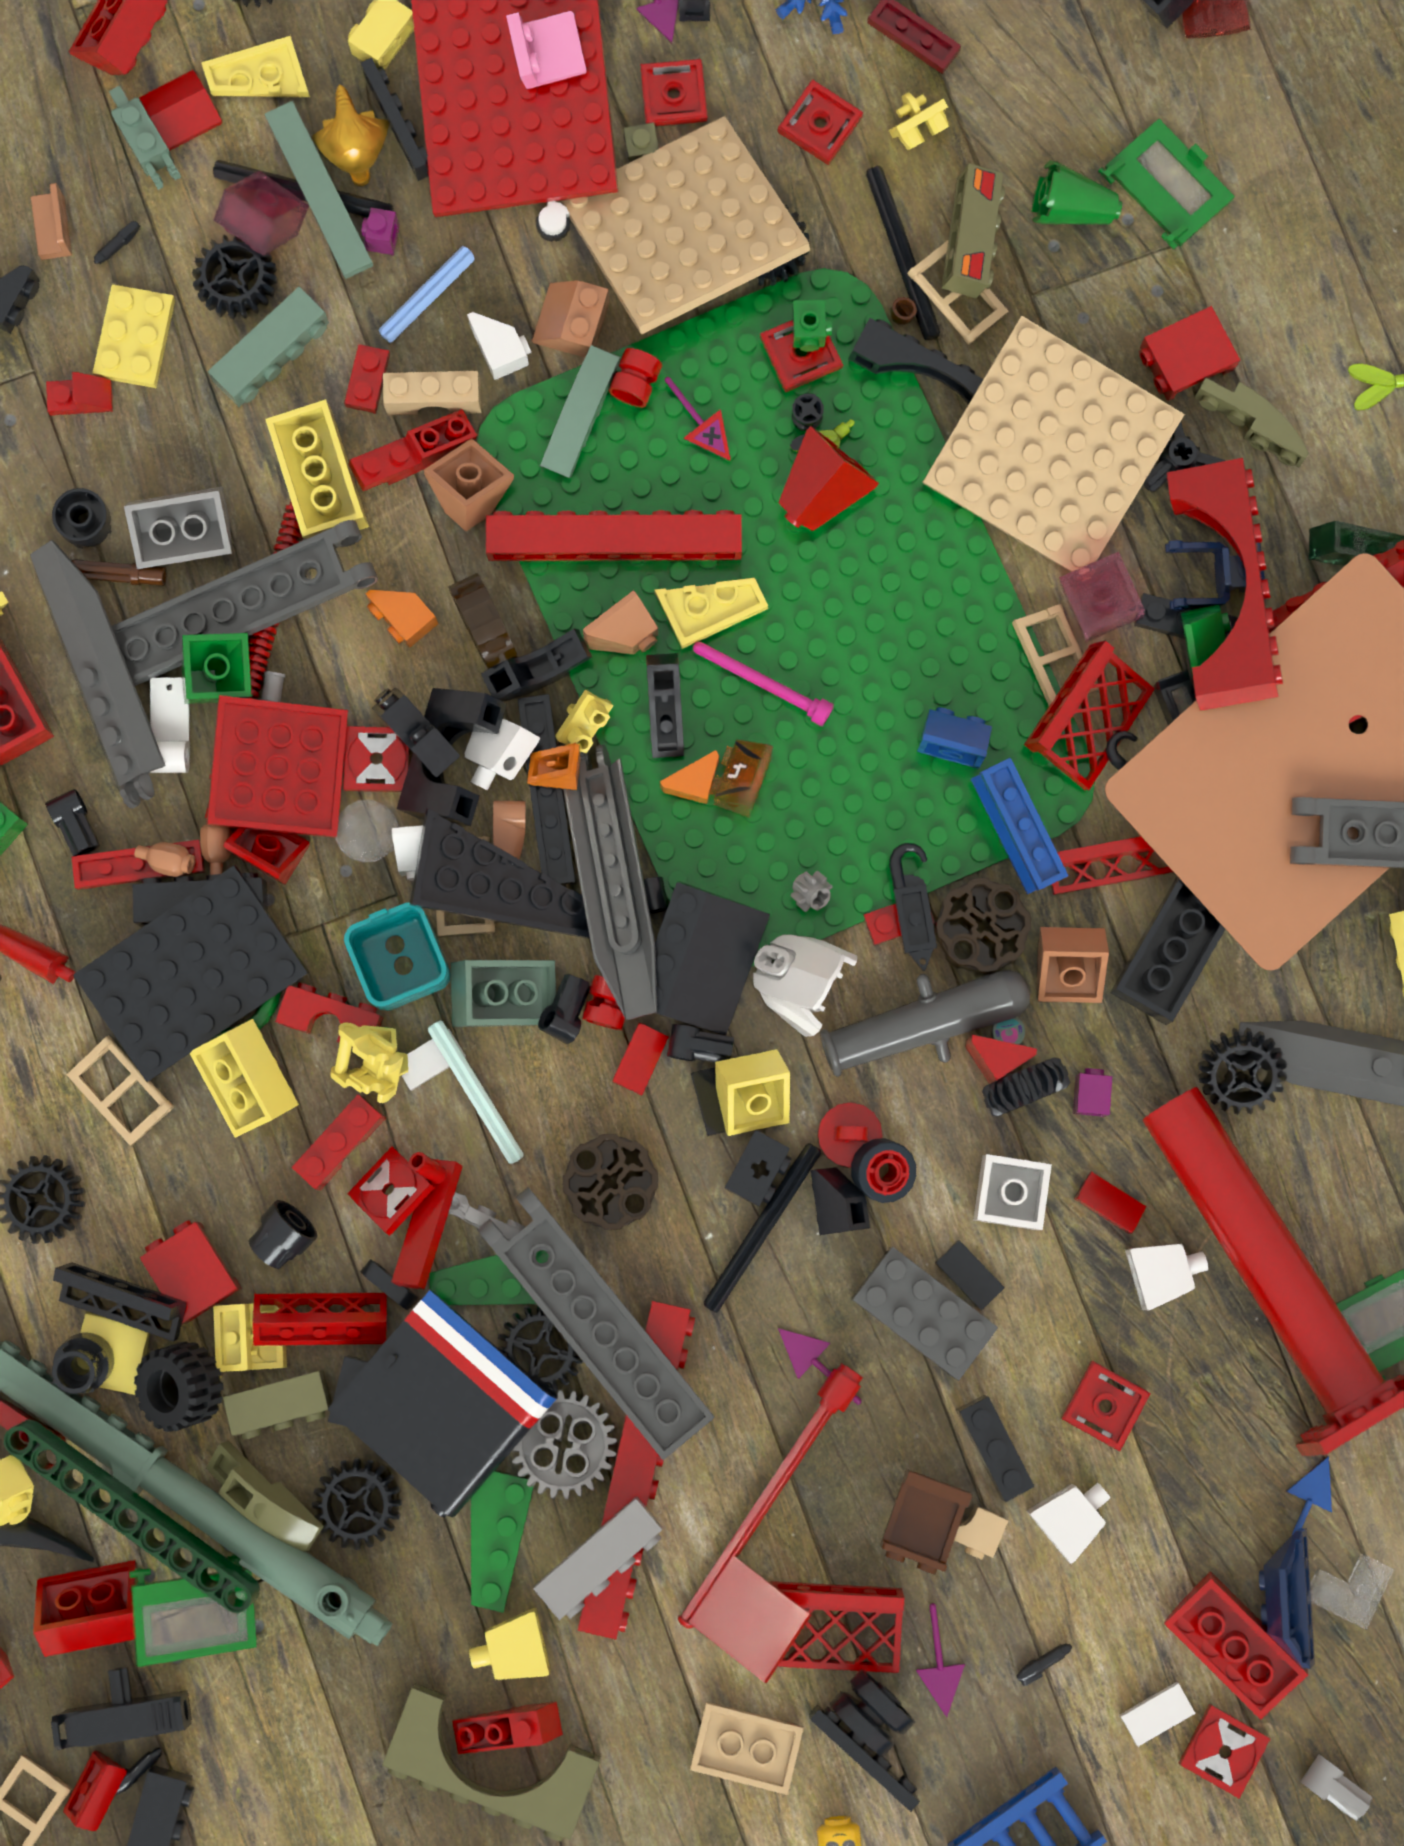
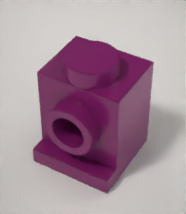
(380, 231)

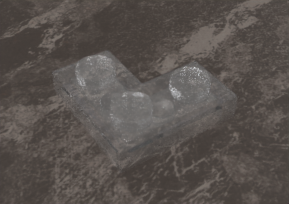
(1357, 1598)

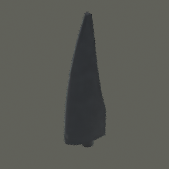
(35, 1535)

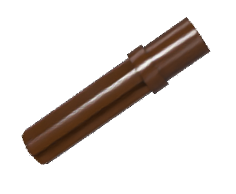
(121, 572)

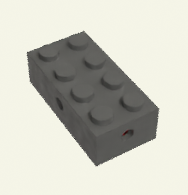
(924, 1313)

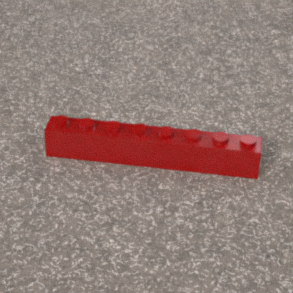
(613, 536)

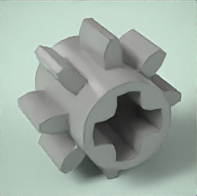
(811, 891)

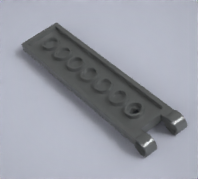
(243, 601)
(1378, 826)
(600, 1329)

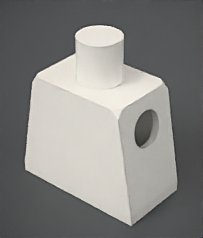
(499, 752)
(1163, 1272)
(1071, 1518)

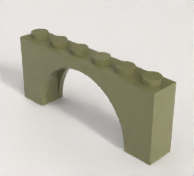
(548, 1804)

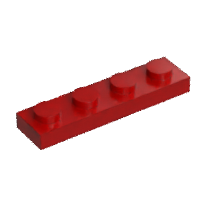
(123, 867)

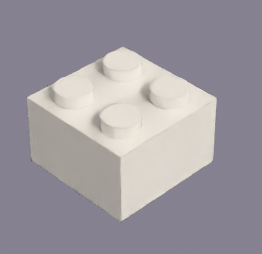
(1012, 1192)

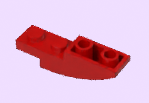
(412, 453)

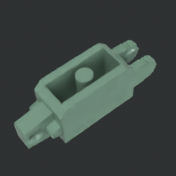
(142, 137)

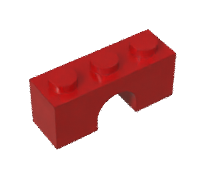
(303, 1007)
(334, 1145)

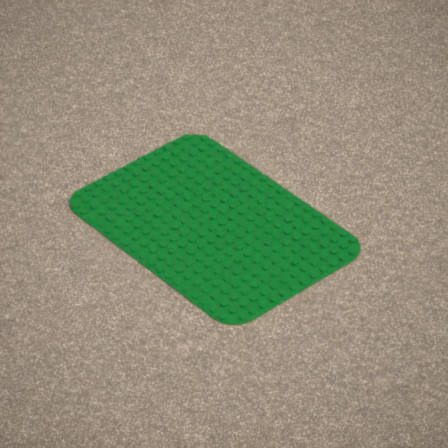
(872, 611)

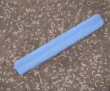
(426, 294)

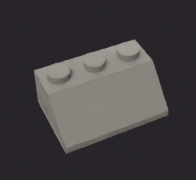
(179, 527)

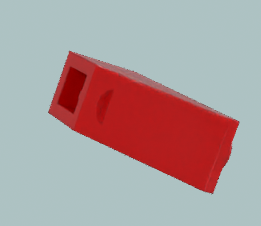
(508, 1728)

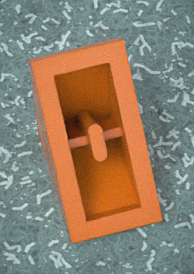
(555, 767)
(694, 780)

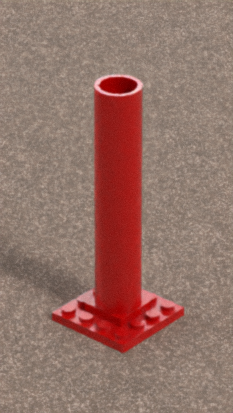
(1275, 1273)

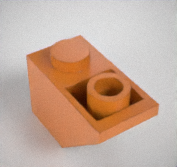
(404, 613)

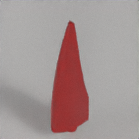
(34, 955)

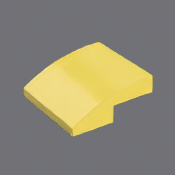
(235, 1340)
(128, 1347)

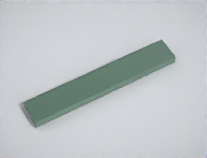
(318, 189)

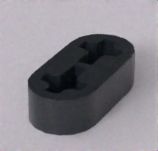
(382, 1279)

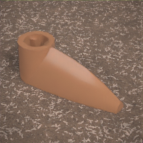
(509, 826)

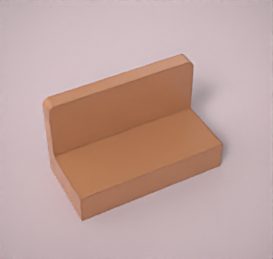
(51, 224)

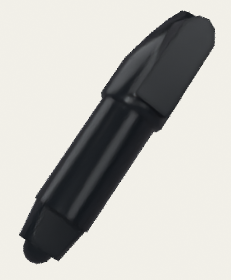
(122, 238)
(1035, 1668)
(139, 1768)

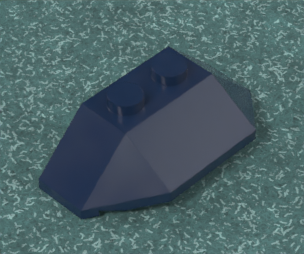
(1289, 1599)

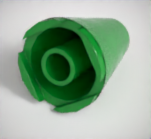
(1073, 198)

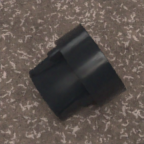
(70, 506)
(282, 1235)
(94, 1352)

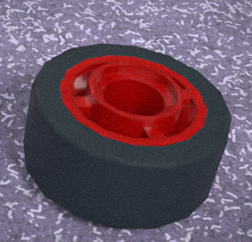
(900, 1174)

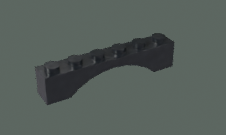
(885, 351)

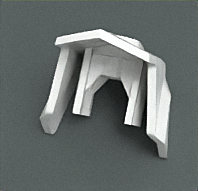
(798, 978)

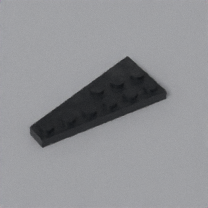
(484, 882)

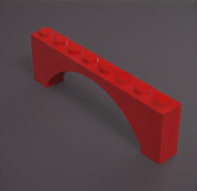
(1243, 664)

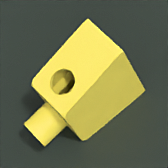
(514, 1648)

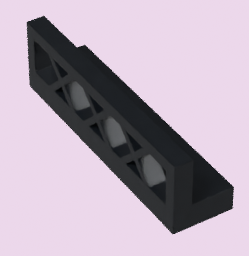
(125, 1295)

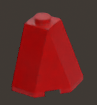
(822, 482)

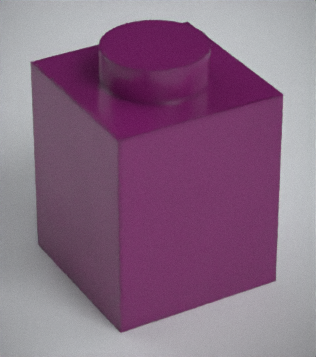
(1092, 1093)

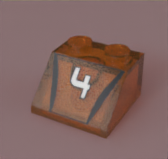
(742, 777)

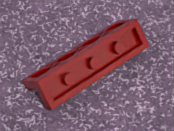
(1101, 853)
(320, 1324)

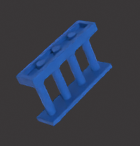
(1019, 826)
(1022, 1807)

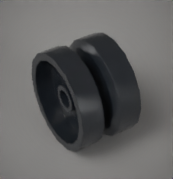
(875, 1709)

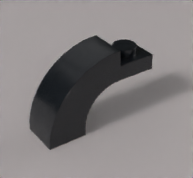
(537, 669)

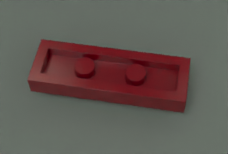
(914, 34)

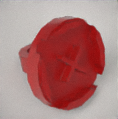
(846, 1130)

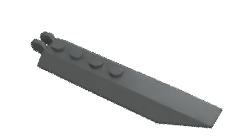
(100, 673)
(613, 884)
(1337, 1059)

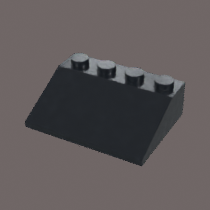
(705, 956)

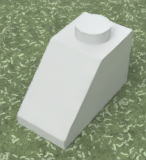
(499, 345)
(406, 847)

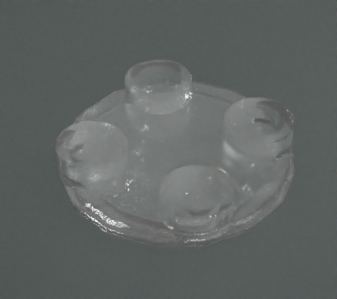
(366, 831)

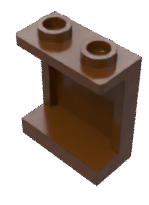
(924, 1521)

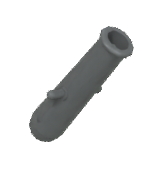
(928, 1020)

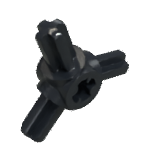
(1170, 462)

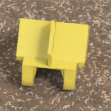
(380, 1064)

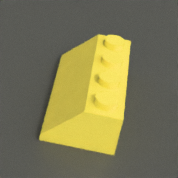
(315, 468)

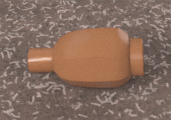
(212, 849)
(167, 858)

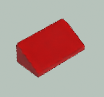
(640, 1059)
(1110, 1203)
(94, 1791)

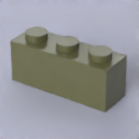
(278, 1404)

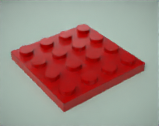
(277, 766)

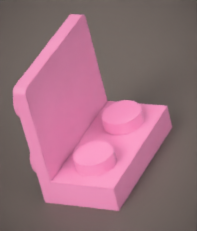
(546, 48)

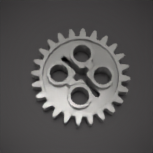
(594, 1449)

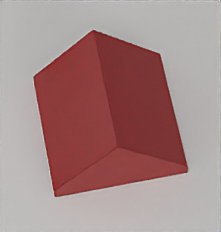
(268, 851)
(997, 1057)

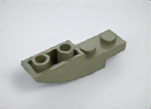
(1266, 424)
(265, 1505)

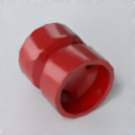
(634, 380)
(603, 1007)

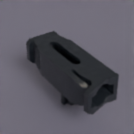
(123, 1717)

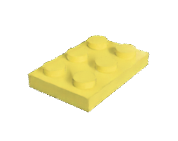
(134, 336)

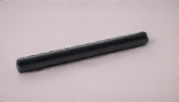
(353, 203)
(902, 250)
(762, 1228)

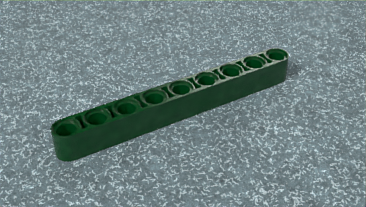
(116, 1515)

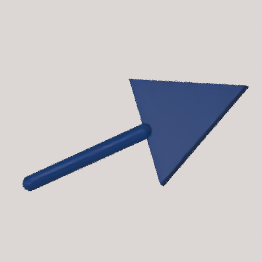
(1314, 1489)

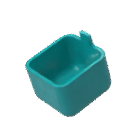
(375, 965)

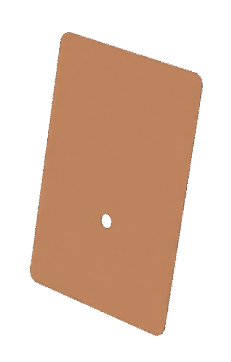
(1223, 779)

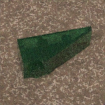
(1341, 542)

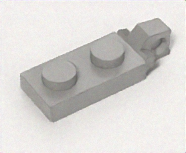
(462, 1210)

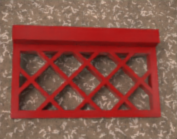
(1073, 695)
(845, 1599)

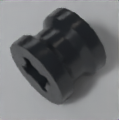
(810, 406)

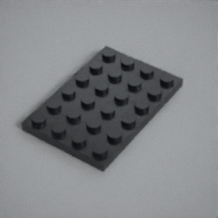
(191, 973)

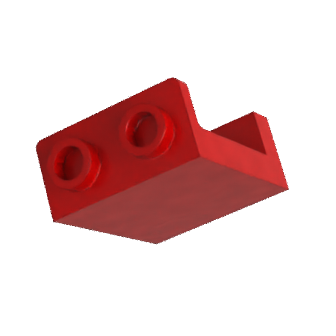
(1188, 353)
(189, 1270)

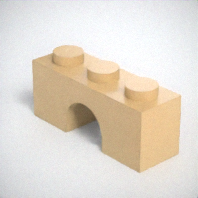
(410, 391)
(981, 1532)

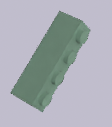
(269, 347)

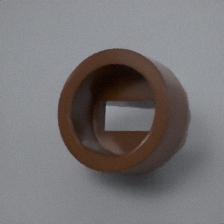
(906, 311)

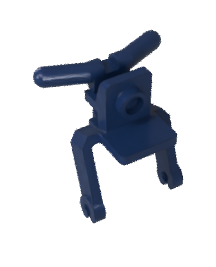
(1228, 573)

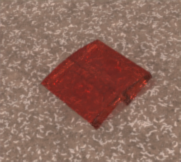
(1216, 18)

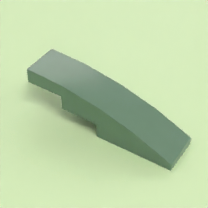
(580, 411)

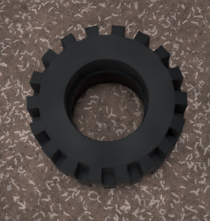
(178, 1386)

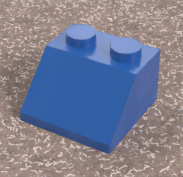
(955, 737)

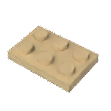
(746, 1748)

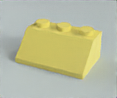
(244, 1078)

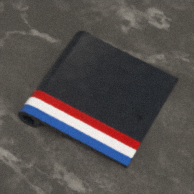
(443, 1406)

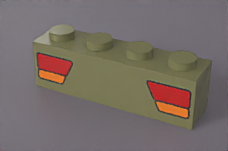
(973, 231)

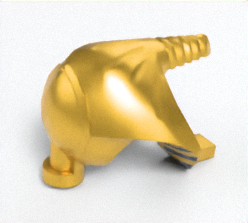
(352, 138)

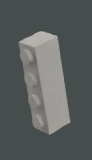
(598, 1558)

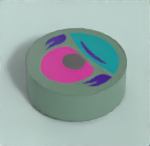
(1009, 1031)

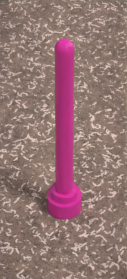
(817, 710)

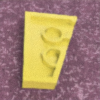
(258, 71)
(708, 609)

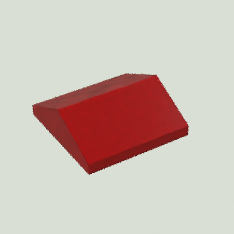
(181, 110)

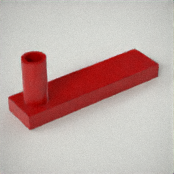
(426, 1221)

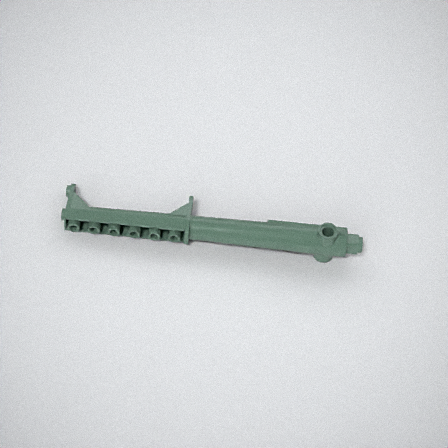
(144, 1467)

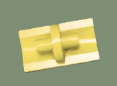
(932, 115)
(584, 720)

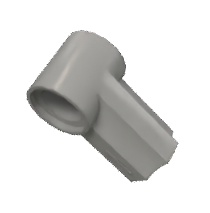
(1331, 1784)

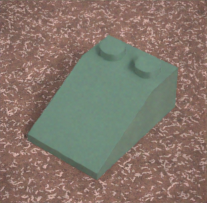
(501, 992)

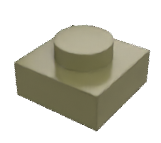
(640, 140)

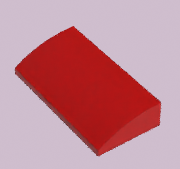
(1235, 1645)

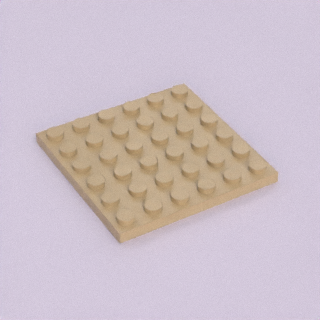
(686, 225)
(1053, 447)

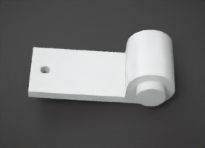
(170, 723)

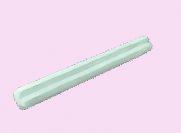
(475, 1092)

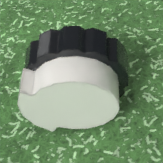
(553, 221)

